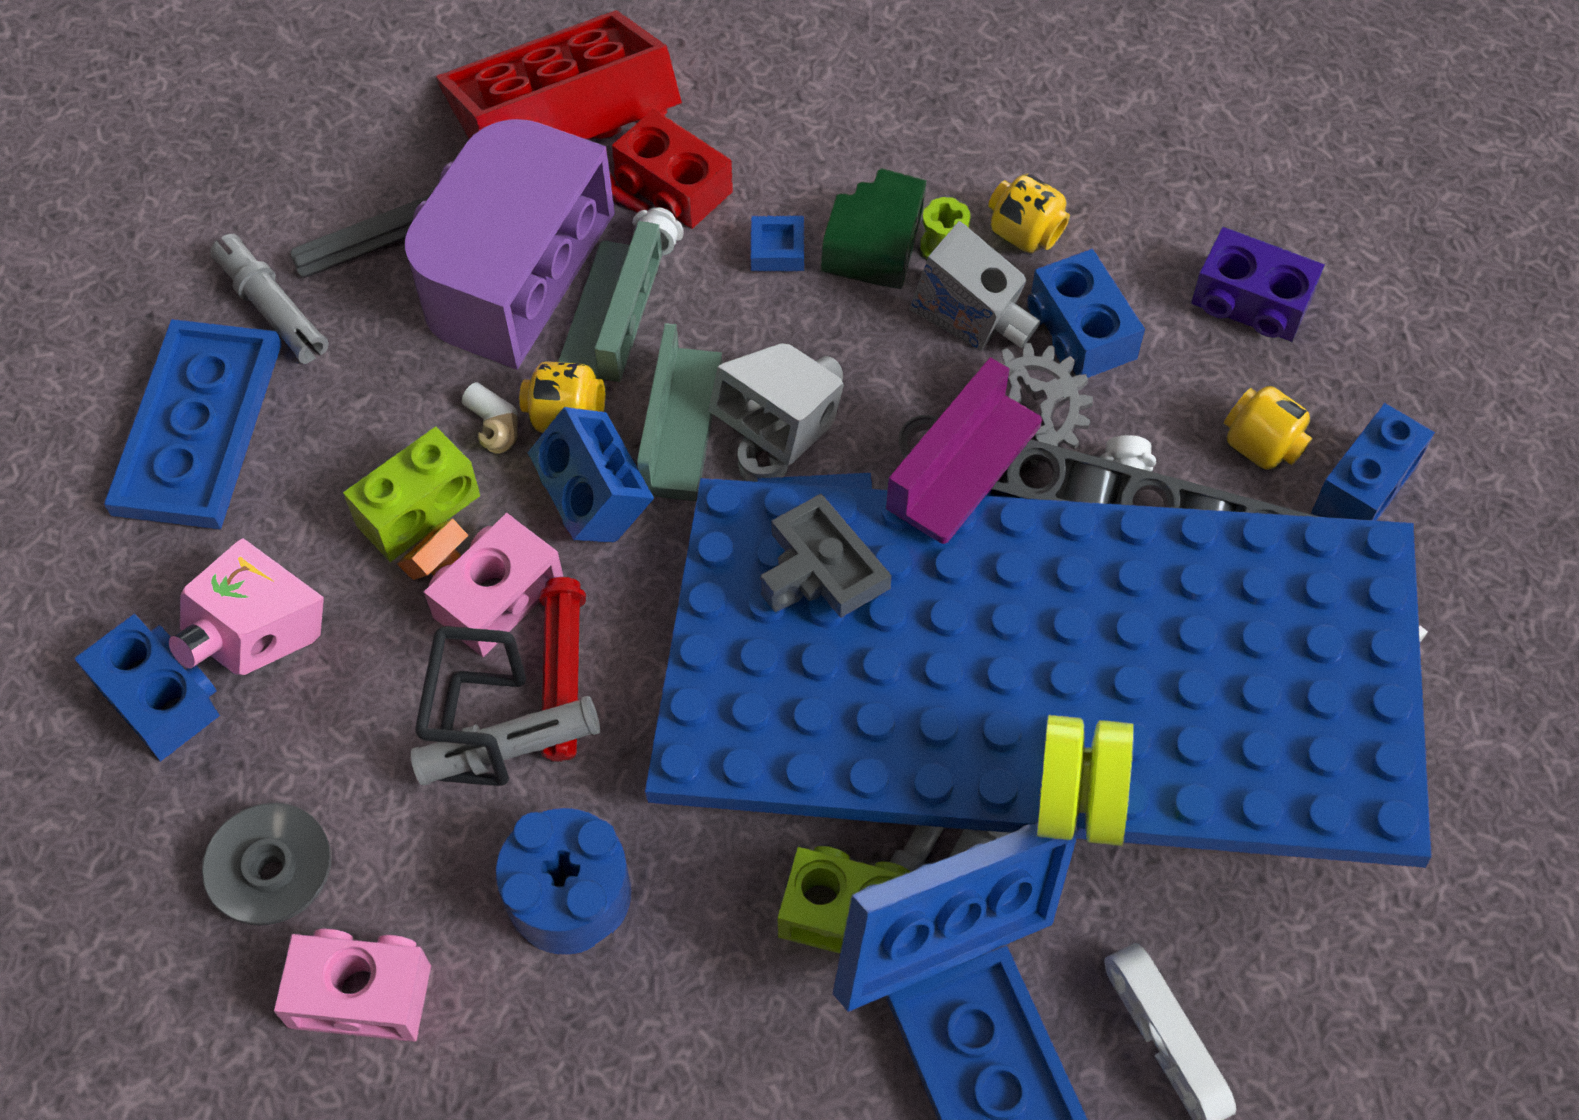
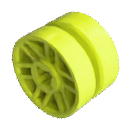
(1086, 780)

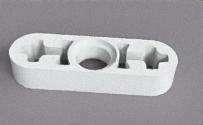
(1164, 1022)

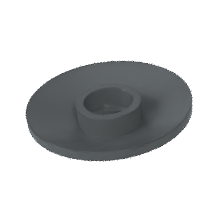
(252, 841)

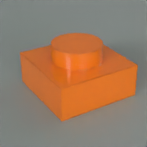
(434, 550)

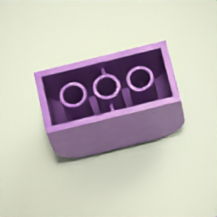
(507, 235)

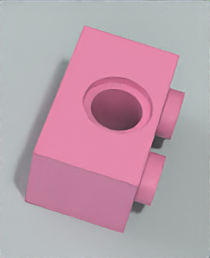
(500, 552)
(385, 1008)

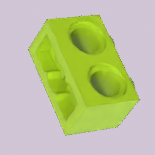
(412, 493)
(826, 866)

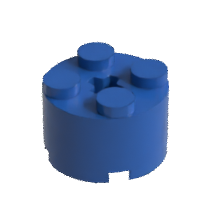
(543, 852)

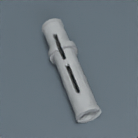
(256, 283)
(514, 739)

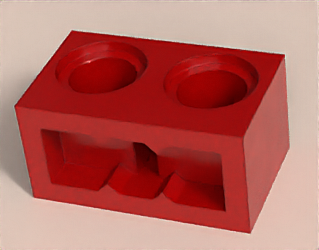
(672, 168)

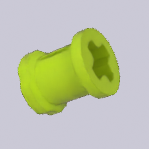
(939, 220)

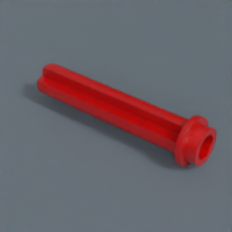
(561, 652)

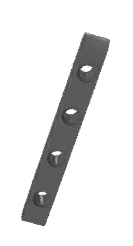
(1098, 480)

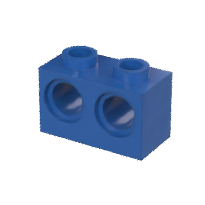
(1083, 302)
(1374, 467)
(590, 475)
(144, 690)

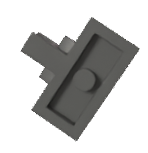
(822, 560)

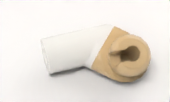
(498, 416)

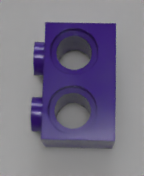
(1257, 284)

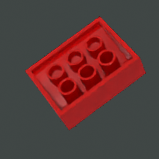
(572, 80)

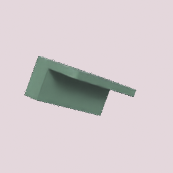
(614, 303)
(678, 419)

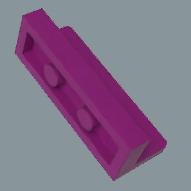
(961, 455)

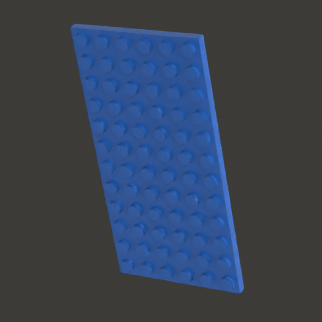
(1244, 647)

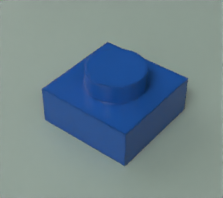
(777, 243)

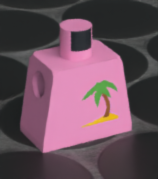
(245, 612)

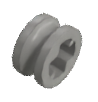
(748, 464)

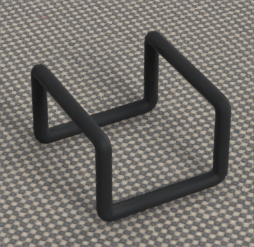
(445, 733)

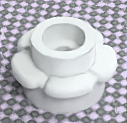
(669, 228)
(1130, 451)

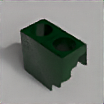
(873, 229)

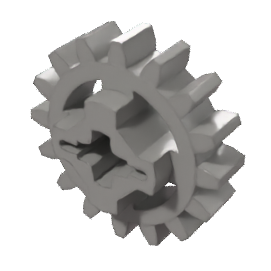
(1054, 392)

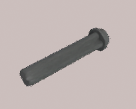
(355, 240)

